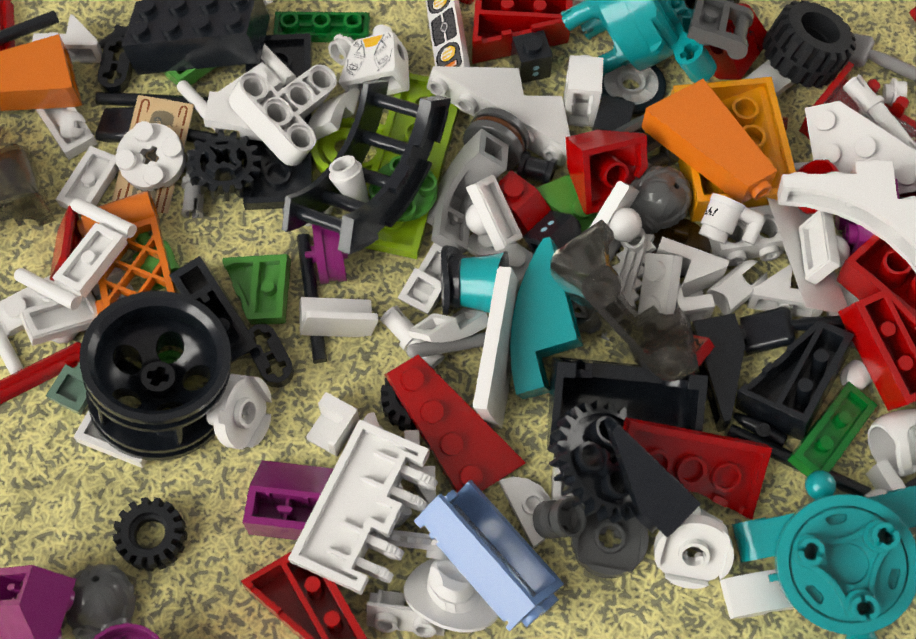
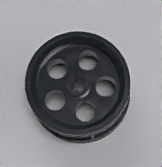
(139, 329)

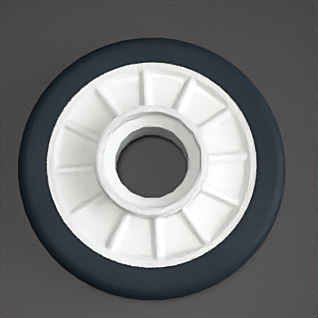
(650, 90)

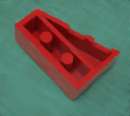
(502, 19)
(886, 344)
(303, 601)

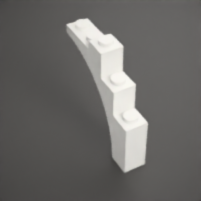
(861, 197)

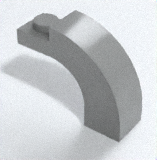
(477, 159)

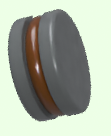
(505, 128)

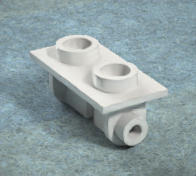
(388, 613)

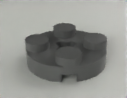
(613, 561)

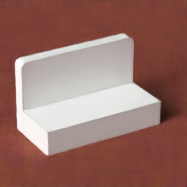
(336, 317)

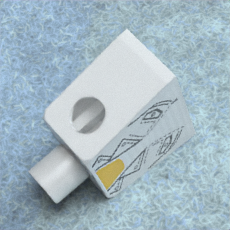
(377, 59)

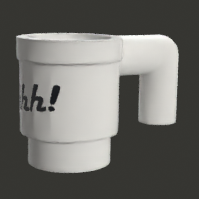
(723, 216)

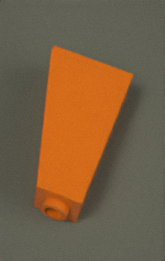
(38, 76)
(711, 141)

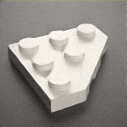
(847, 137)

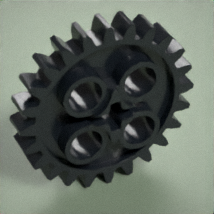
(589, 461)

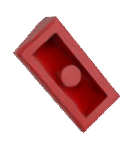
(66, 240)

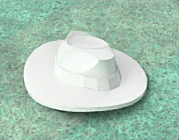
(447, 598)

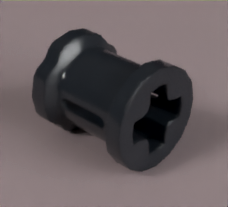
(536, 168)

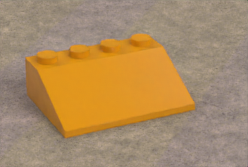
(758, 112)

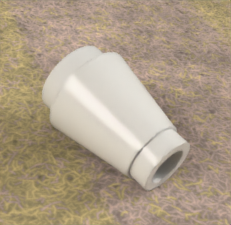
(349, 178)

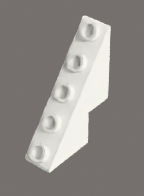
(502, 88)

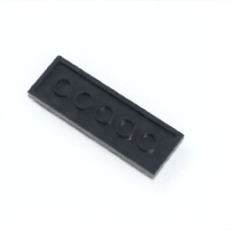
(276, 177)

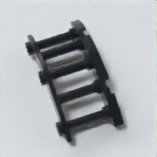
(397, 191)

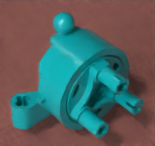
(643, 34)
(840, 557)

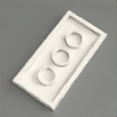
(495, 362)

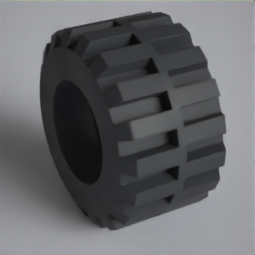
(809, 44)

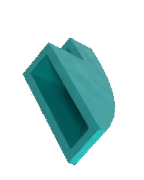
(540, 324)

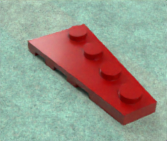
(451, 429)
(707, 463)

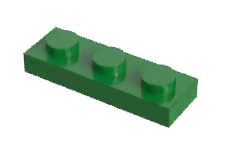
(833, 431)

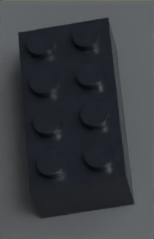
(195, 34)

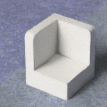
(695, 305)
(333, 425)

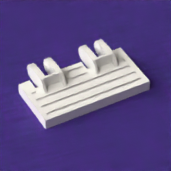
(359, 500)

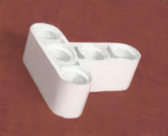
(286, 107)

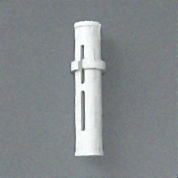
(875, 110)

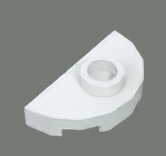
(523, 498)

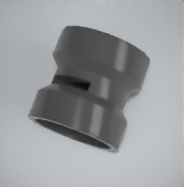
(559, 519)

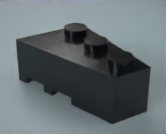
(797, 382)

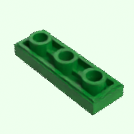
(345, 23)

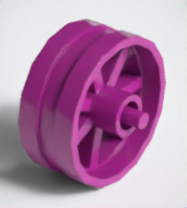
(326, 255)

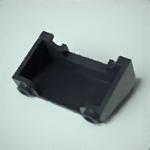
(627, 386)

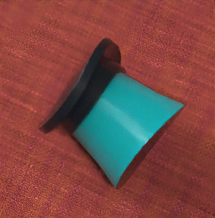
(468, 279)

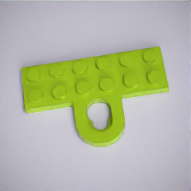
(403, 237)

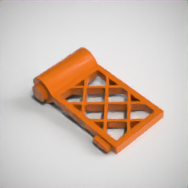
(142, 212)

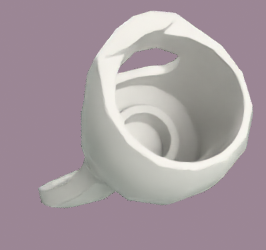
(894, 439)

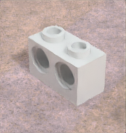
(583, 89)
(765, 248)

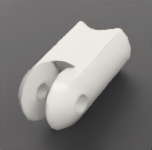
(733, 289)

